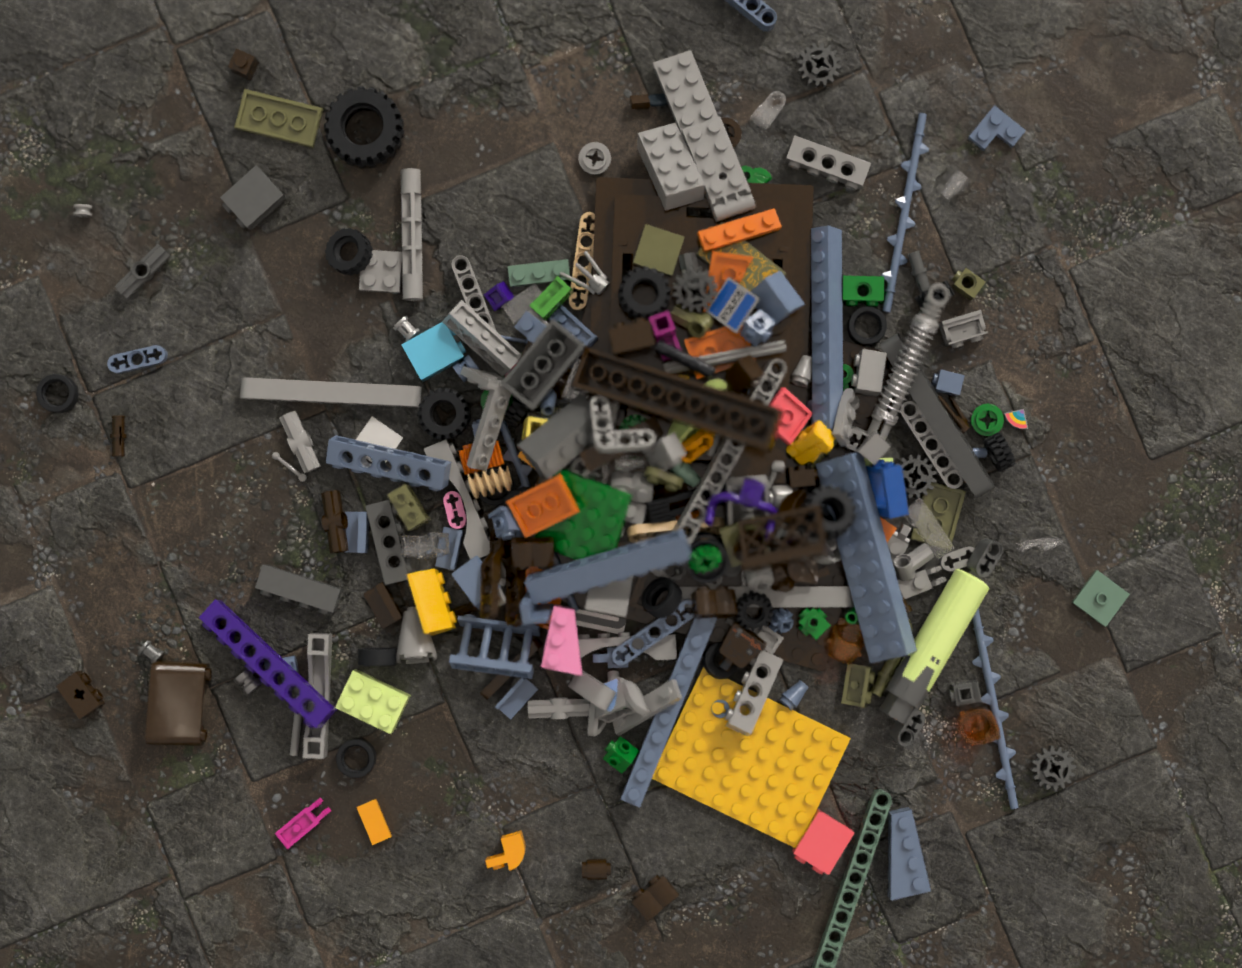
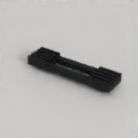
(659, 510)

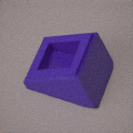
(499, 295)

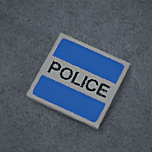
(732, 305)

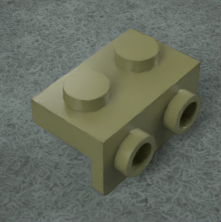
(857, 685)

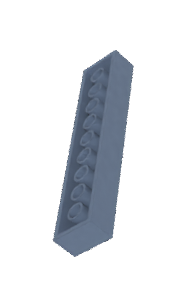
(869, 563)

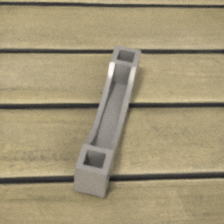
(476, 538)
(662, 650)
(319, 669)

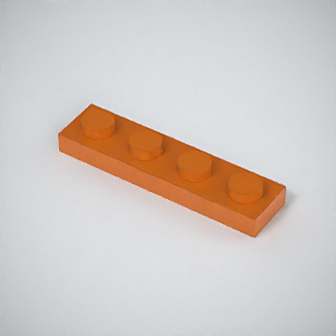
(739, 230)

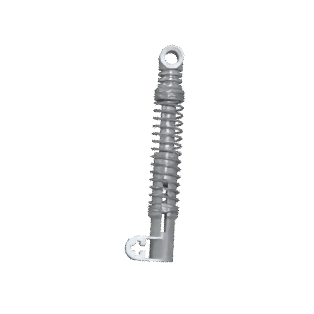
(902, 376)

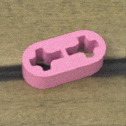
(450, 511)

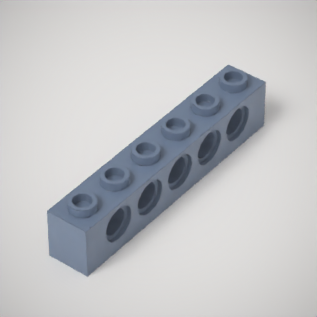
(438, 468)

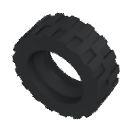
(335, 245)

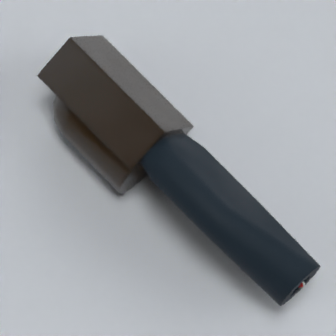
(644, 101)

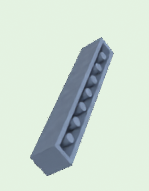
(608, 567)

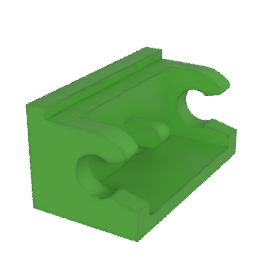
(551, 298)

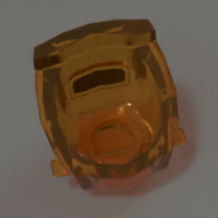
(845, 642)
(978, 726)

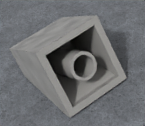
(611, 598)

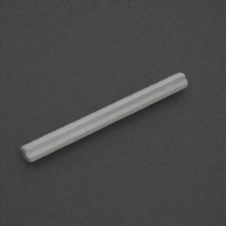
(731, 356)

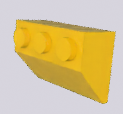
(432, 601)

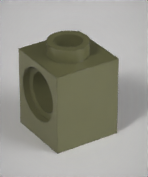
(976, 283)

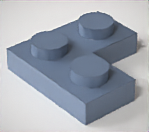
(996, 124)

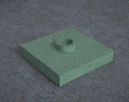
(1100, 598)

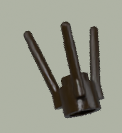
(960, 420)

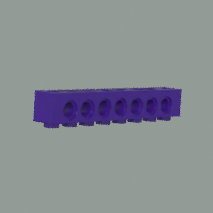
(211, 621)

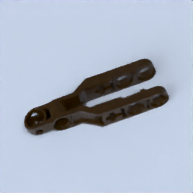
(490, 577)

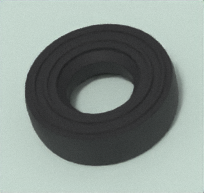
(711, 667)

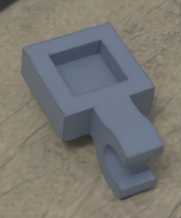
(597, 658)

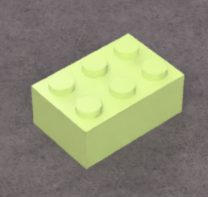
(373, 701)

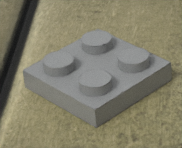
(382, 273)

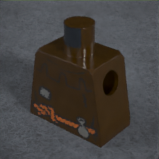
(740, 647)

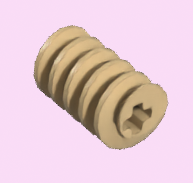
(490, 482)

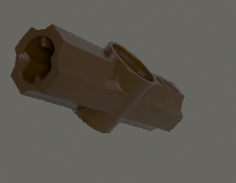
(334, 521)

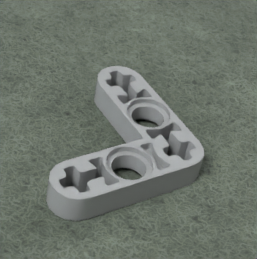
(612, 437)

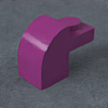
(664, 330)

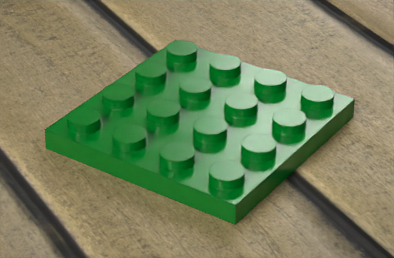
(597, 523)

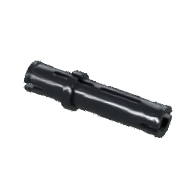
(685, 359)

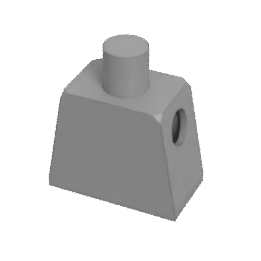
(637, 513)

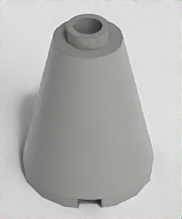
(413, 643)

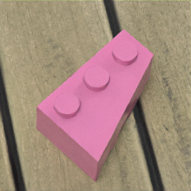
(562, 643)

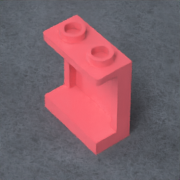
(823, 843)

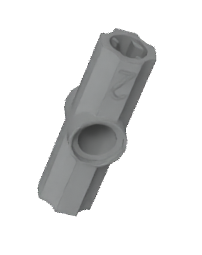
(300, 442)
(558, 708)

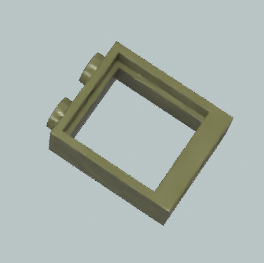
(409, 507)

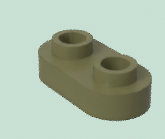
(658, 476)

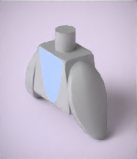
(625, 702)

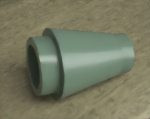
(686, 472)

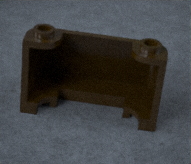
(176, 703)

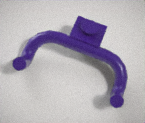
(750, 496)

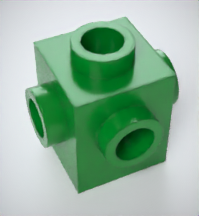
(820, 625)
(620, 754)

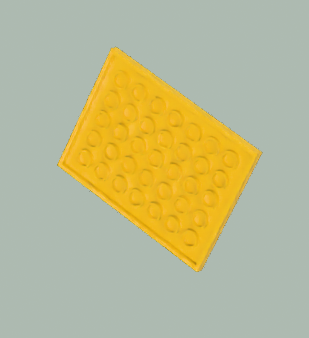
(760, 779)

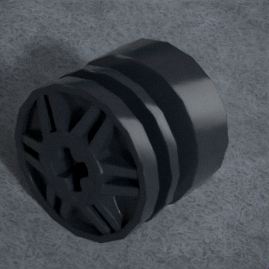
(708, 539)

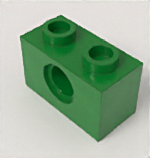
(873, 285)

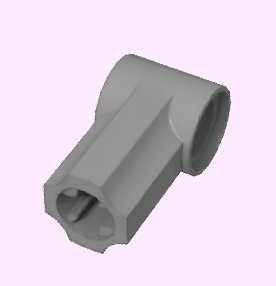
(908, 563)

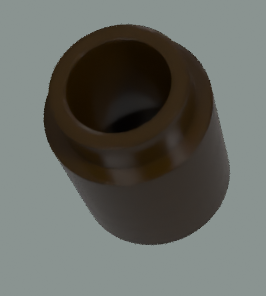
(596, 869)

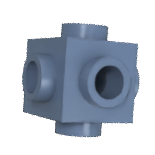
(758, 328)

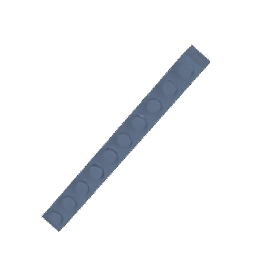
(826, 324)
(663, 721)

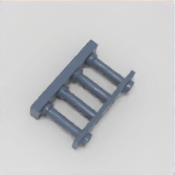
(501, 665)

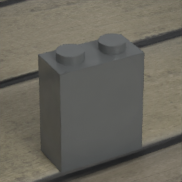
(252, 198)

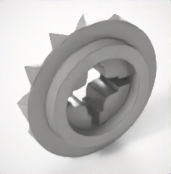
(603, 154)

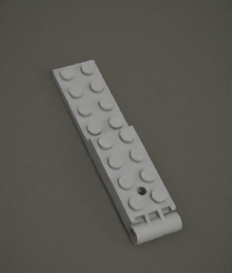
(704, 135)

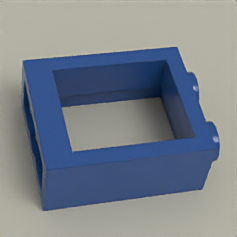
(888, 488)

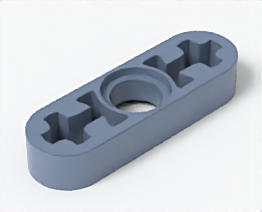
(124, 367)

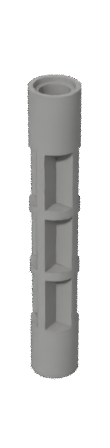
(411, 234)

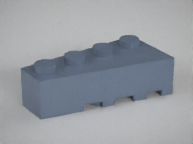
(905, 859)

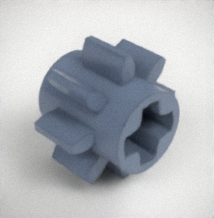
(781, 620)

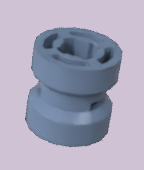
(469, 363)

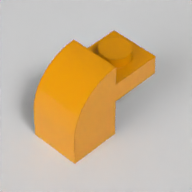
(513, 853)

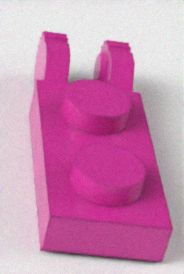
(300, 824)

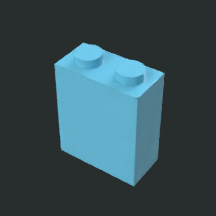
(434, 351)

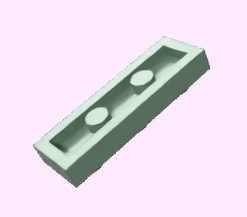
(537, 272)

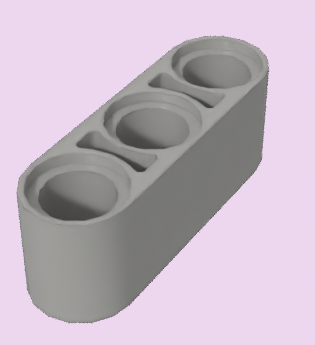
(592, 690)

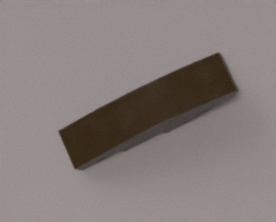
(594, 459)

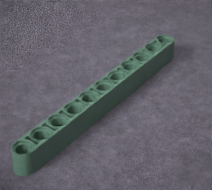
(854, 887)

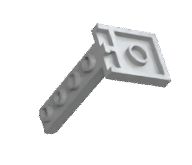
(491, 417)

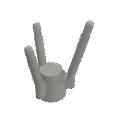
(597, 283)

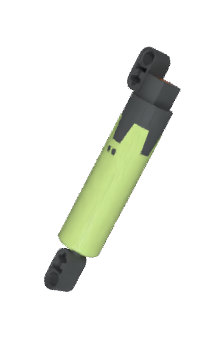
(937, 642)

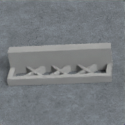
(482, 337)

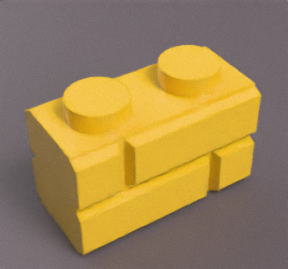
(811, 443)

